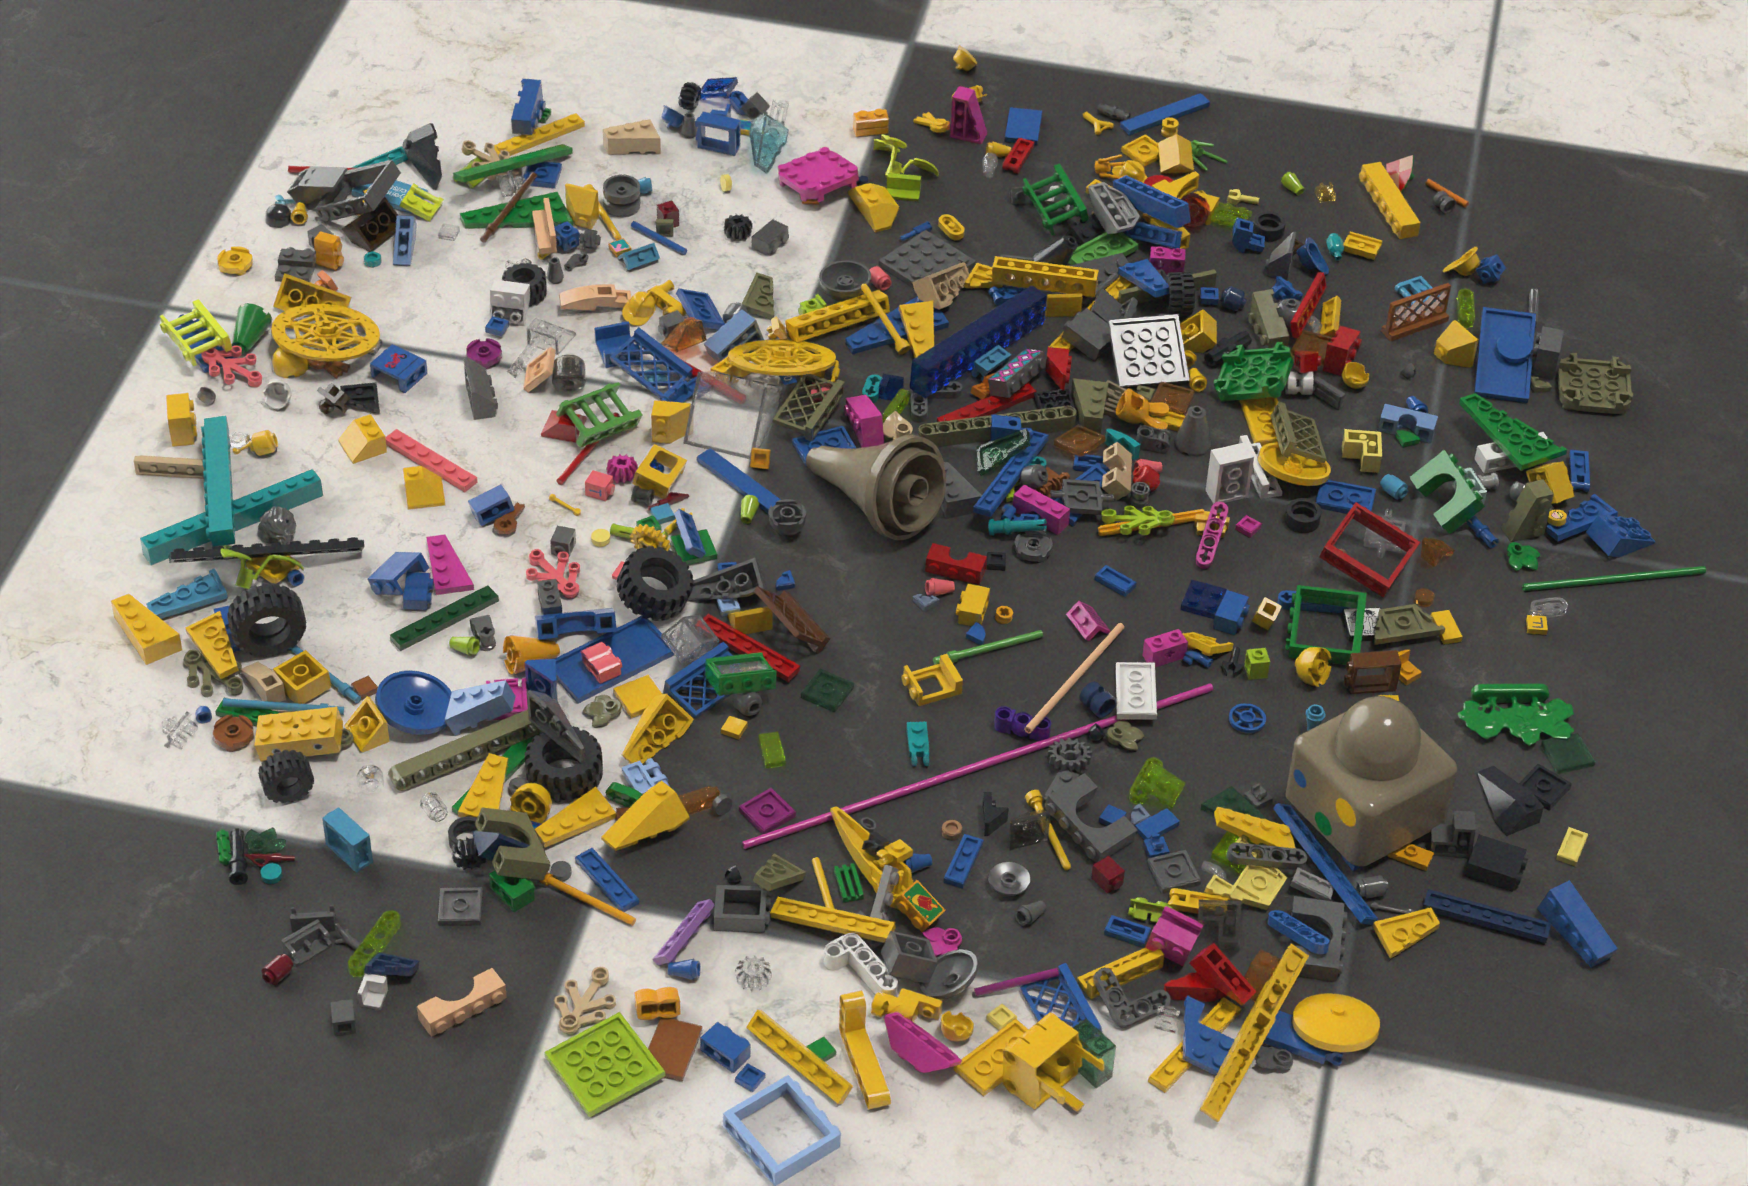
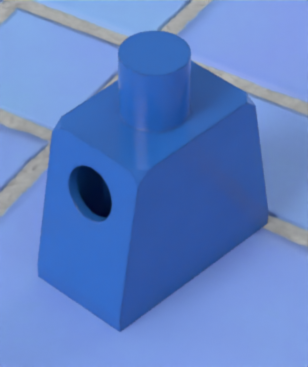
(1005, 425)

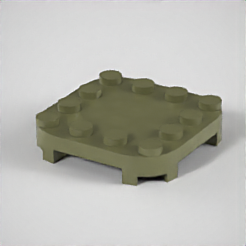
(1594, 385)

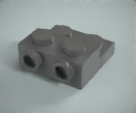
(296, 263)

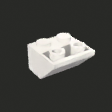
(510, 301)

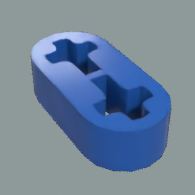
(737, 100)

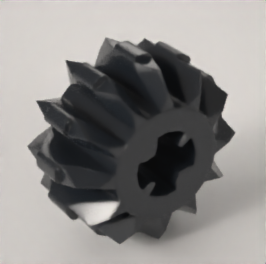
(689, 96)
(738, 227)
(466, 854)

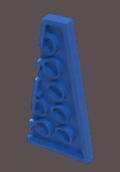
(877, 335)

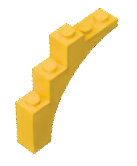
(1178, 189)

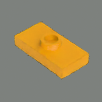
(1413, 856)

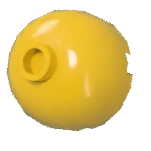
(288, 364)
(1313, 666)
(533, 800)

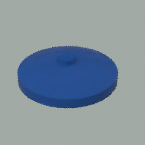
(413, 702)

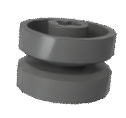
(621, 195)

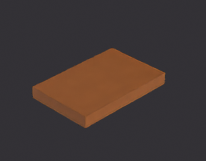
(674, 1046)

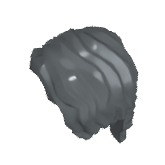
(278, 524)

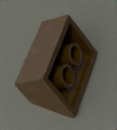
(373, 227)

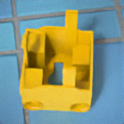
(1044, 1062)

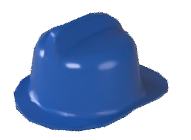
(672, 117)
(1311, 257)

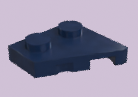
(391, 965)

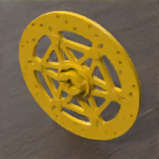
(325, 332)
(781, 357)

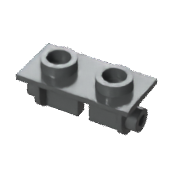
(1018, 196)

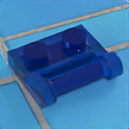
(718, 88)

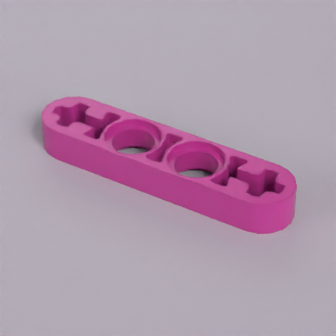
(1210, 534)

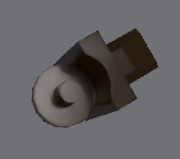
(333, 397)

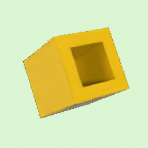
(1266, 613)

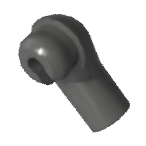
(576, 259)

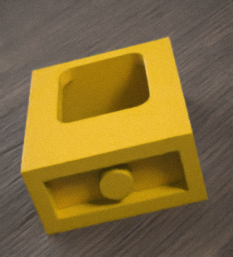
(650, 478)
(944, 673)

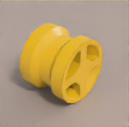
(1169, 127)

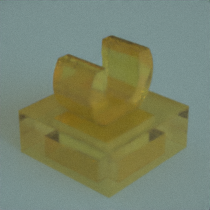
(1325, 193)

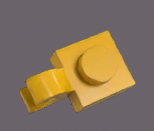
(896, 851)

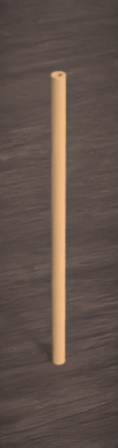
(1074, 678)

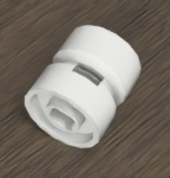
(1305, 383)

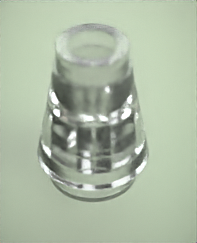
(989, 164)

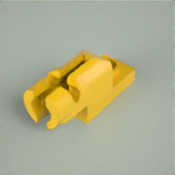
(908, 1004)

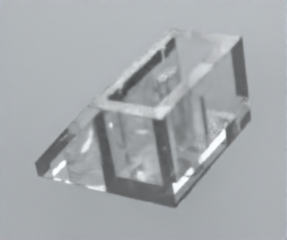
(690, 638)

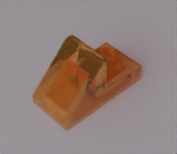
(1434, 549)

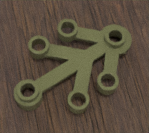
(194, 660)

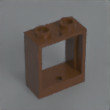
(1373, 683)

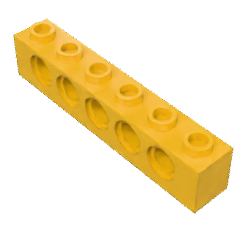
(1045, 276)
(834, 317)

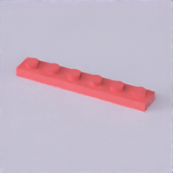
(431, 460)

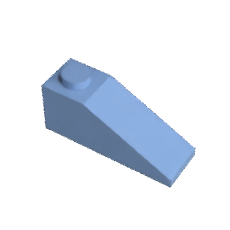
(404, 240)

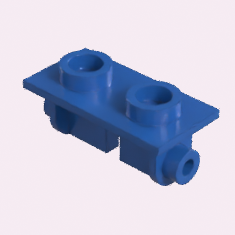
(680, 393)

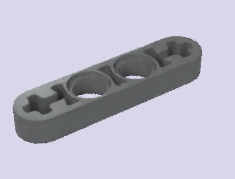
(1266, 853)

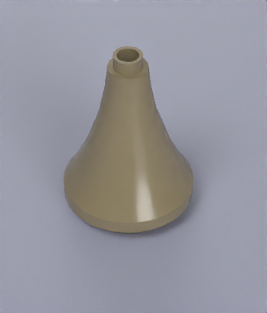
(893, 483)

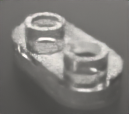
(1548, 607)

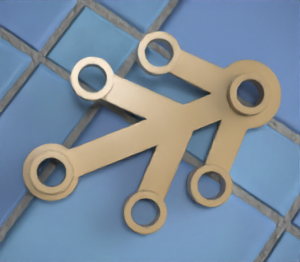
(468, 148)
(600, 977)

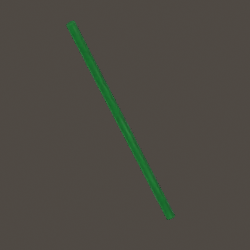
(1613, 578)

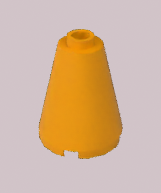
(525, 648)

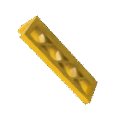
(1125, 970)

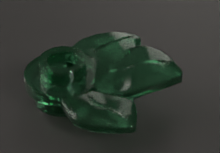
(264, 842)

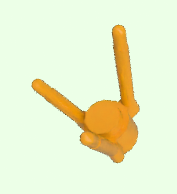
(1102, 166)

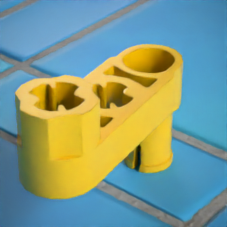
(664, 300)

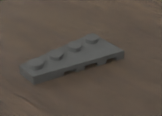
(1105, 265)

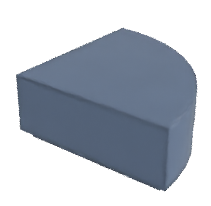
(925, 602)
(1138, 814)

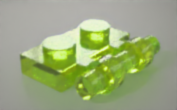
(1227, 214)
(1161, 784)

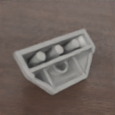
(1112, 208)

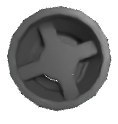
(1444, 202)
(1139, 494)

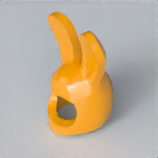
(1136, 409)

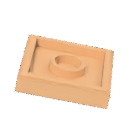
(539, 369)

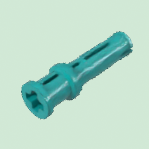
(1007, 526)

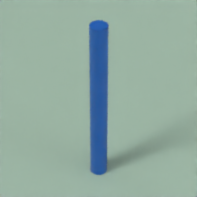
(659, 238)

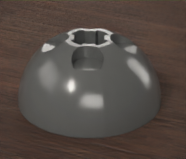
(844, 279)

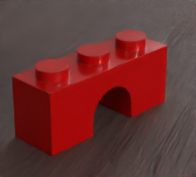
(968, 570)

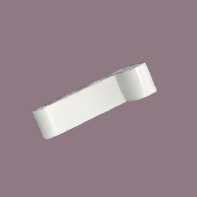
(854, 951)

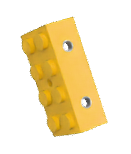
(305, 731)

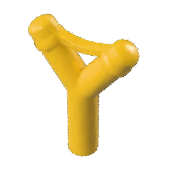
(1097, 123)

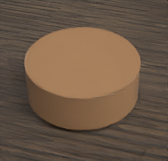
(951, 830)

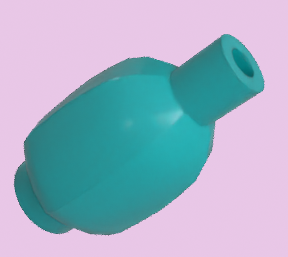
(1335, 246)

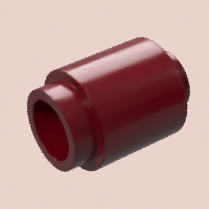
(277, 969)

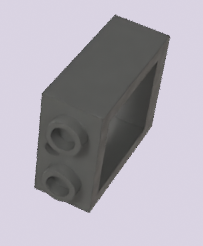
(741, 922)

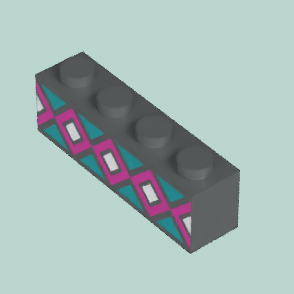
(1016, 373)

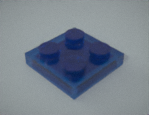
(1202, 599)

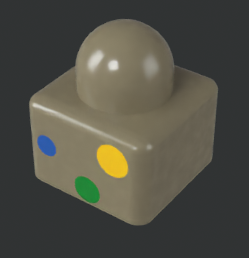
(1371, 779)

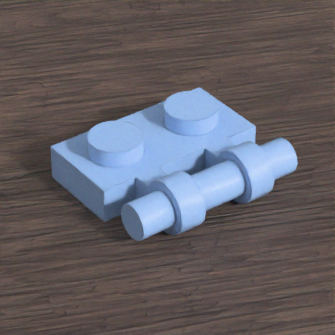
(639, 778)

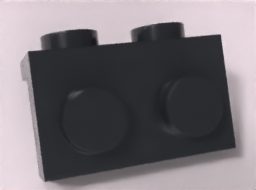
(1086, 230)

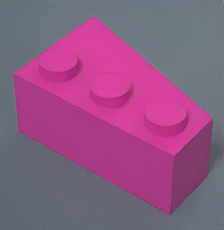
(966, 117)
(865, 420)

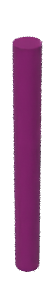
(1016, 982)

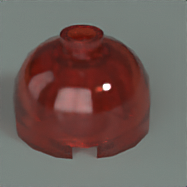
(1198, 209)

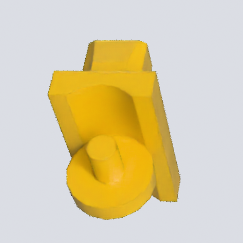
(1201, 520)

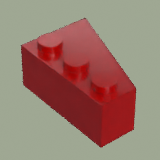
(1341, 350)

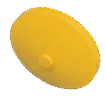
(1293, 469)
(1336, 1022)

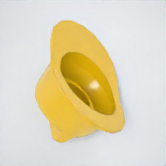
(964, 59)
(1132, 169)
(1466, 264)
(639, 308)

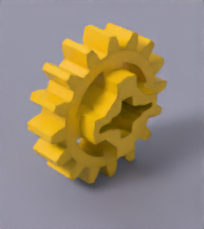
(648, 536)

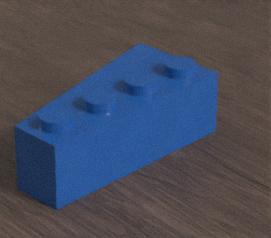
(1577, 924)

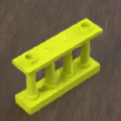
(206, 321)

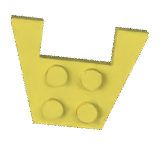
(1254, 887)

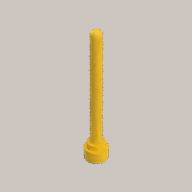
(605, 217)
(901, 345)
(1035, 800)

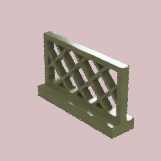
(821, 409)
(1292, 425)

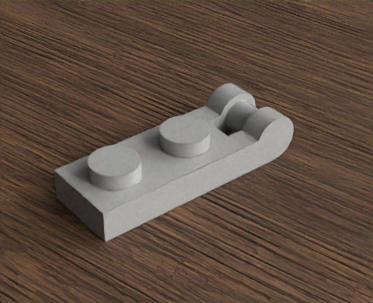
(884, 894)

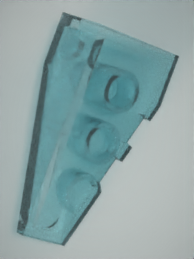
(766, 140)

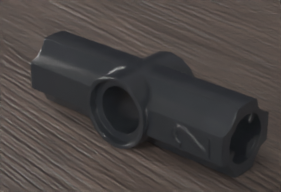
(1226, 345)

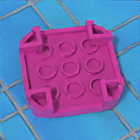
(818, 174)

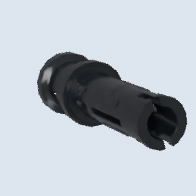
(237, 863)

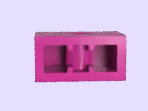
(1165, 648)

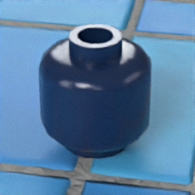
(1233, 298)

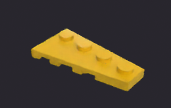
(213, 643)
(486, 788)
(576, 818)

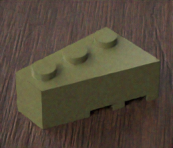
(1266, 319)
(1531, 512)

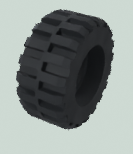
(650, 601)
(262, 603)
(564, 782)

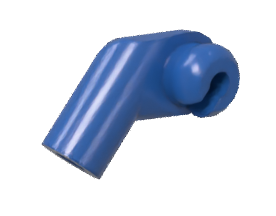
(1008, 511)
(1199, 657)

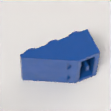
(1619, 535)

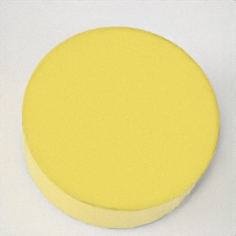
(726, 182)
(600, 537)

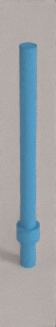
(343, 688)
(275, 705)

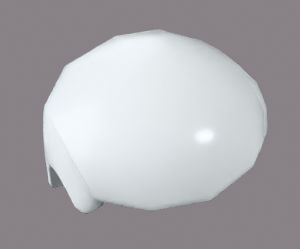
(277, 394)

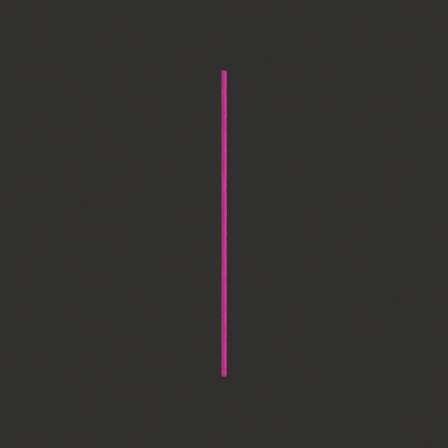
(962, 771)

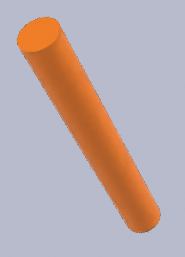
(1438, 188)

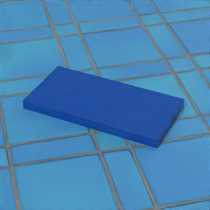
(1496, 376)
(636, 645)

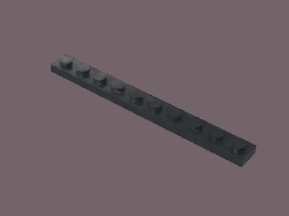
(258, 550)

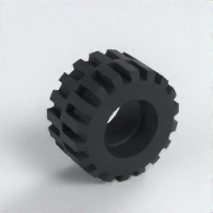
(530, 275)
(1181, 294)
(286, 776)

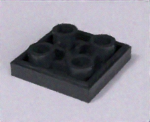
(1053, 399)

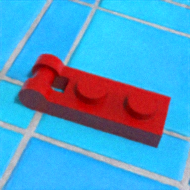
(1018, 155)

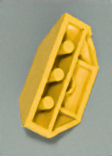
(875, 205)

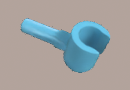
(280, 199)

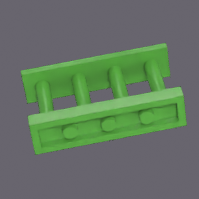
(600, 429)

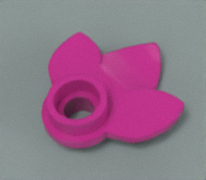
(941, 940)

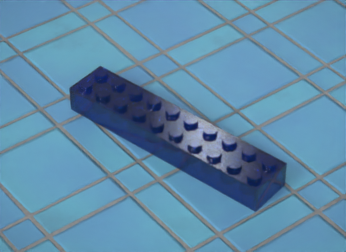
(959, 351)

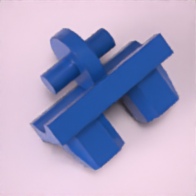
(1284, 290)

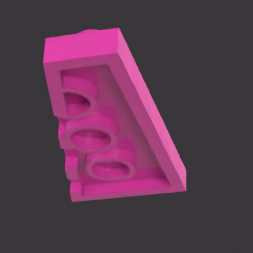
(446, 567)

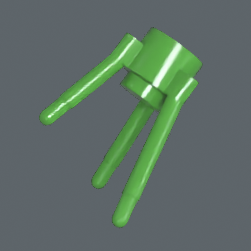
(1197, 150)

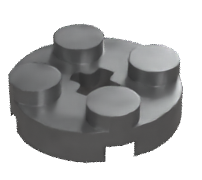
(1026, 551)

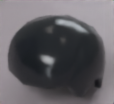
(278, 215)

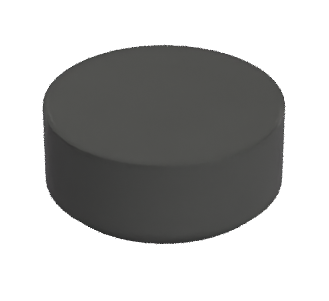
(722, 804)
(561, 870)

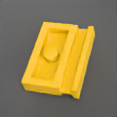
(1362, 245)

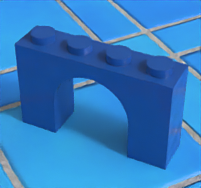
(588, 620)

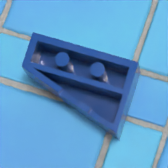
(529, 109)

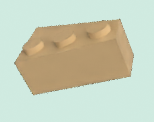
(632, 137)

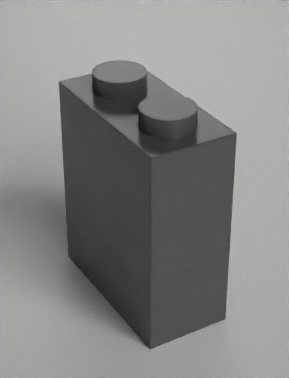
(1088, 334)

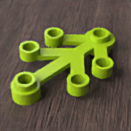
(1137, 518)

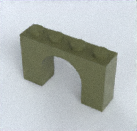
(512, 861)

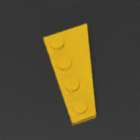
(919, 325)
(1254, 828)

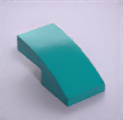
(1113, 436)

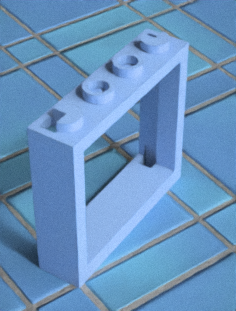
(801, 1160)

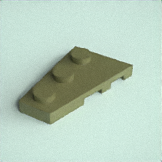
(760, 296)
(777, 874)

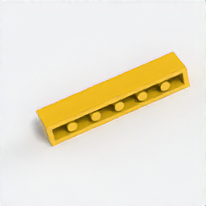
(1389, 200)

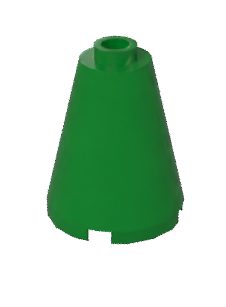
(250, 326)

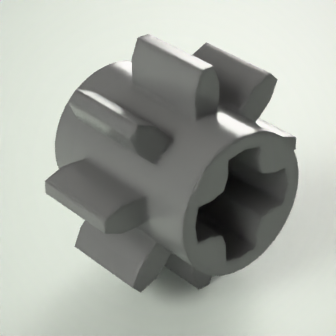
(590, 239)

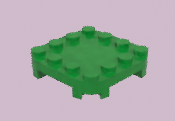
(1254, 373)

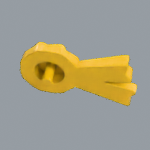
(935, 125)

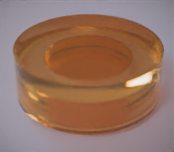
(1424, 597)

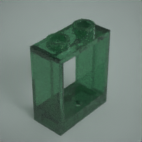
(1099, 1047)

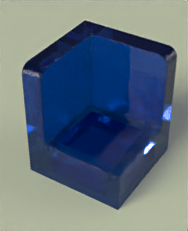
(890, 386)

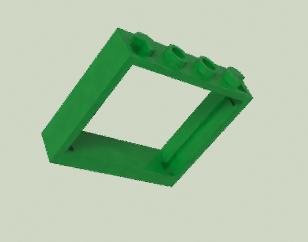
(1327, 597)

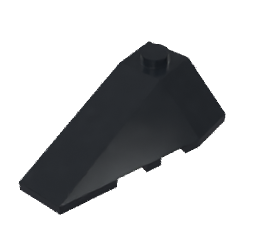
(422, 152)
(1511, 803)

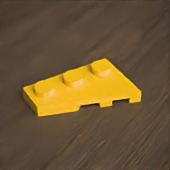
(1405, 930)

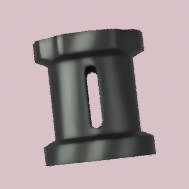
(642, 495)

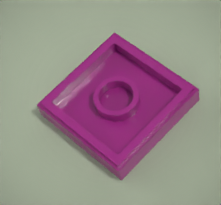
(767, 811)

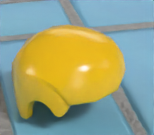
(1355, 375)
(956, 1027)

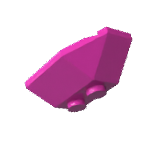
(918, 1045)

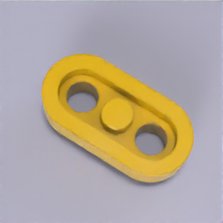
(951, 227)

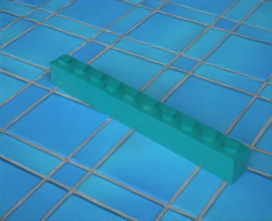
(218, 481)
(247, 511)

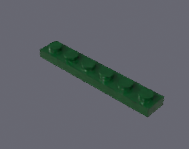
(444, 618)

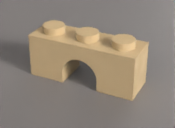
(1118, 479)

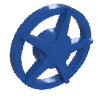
(1247, 718)

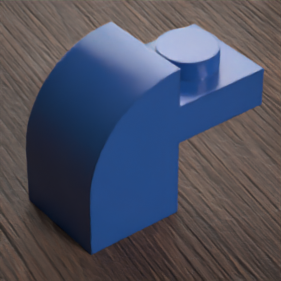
(1244, 237)

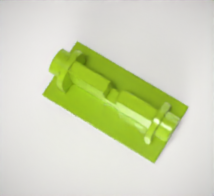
(1143, 908)

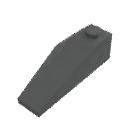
(730, 582)
(551, 719)

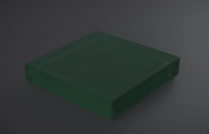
(827, 690)
(1568, 753)

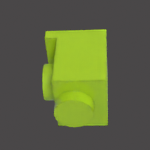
(811, 305)

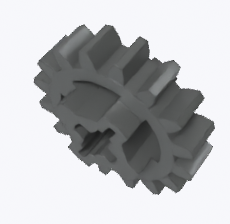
(1069, 755)

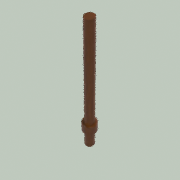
(492, 227)

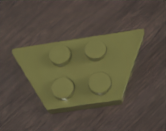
(1404, 624)

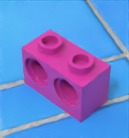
(1167, 259)

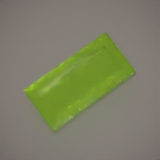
(772, 749)

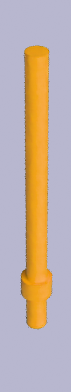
(550, 880)

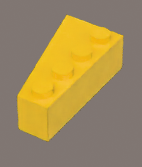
(145, 630)

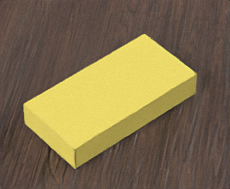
(1572, 846)

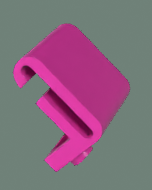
(1174, 935)

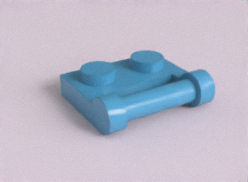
(1416, 286)

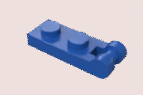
(1003, 294)
(1579, 470)

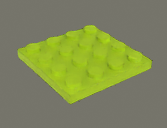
(604, 1064)

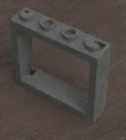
(382, 177)

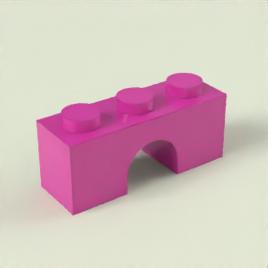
(1029, 501)

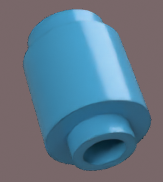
(1394, 486)

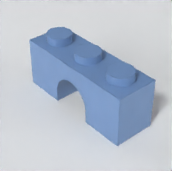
(1397, 417)

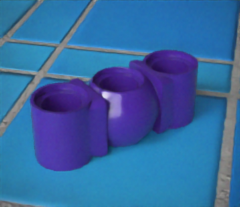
(1007, 721)

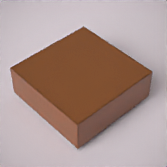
(364, 687)

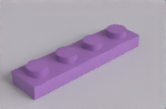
(680, 936)

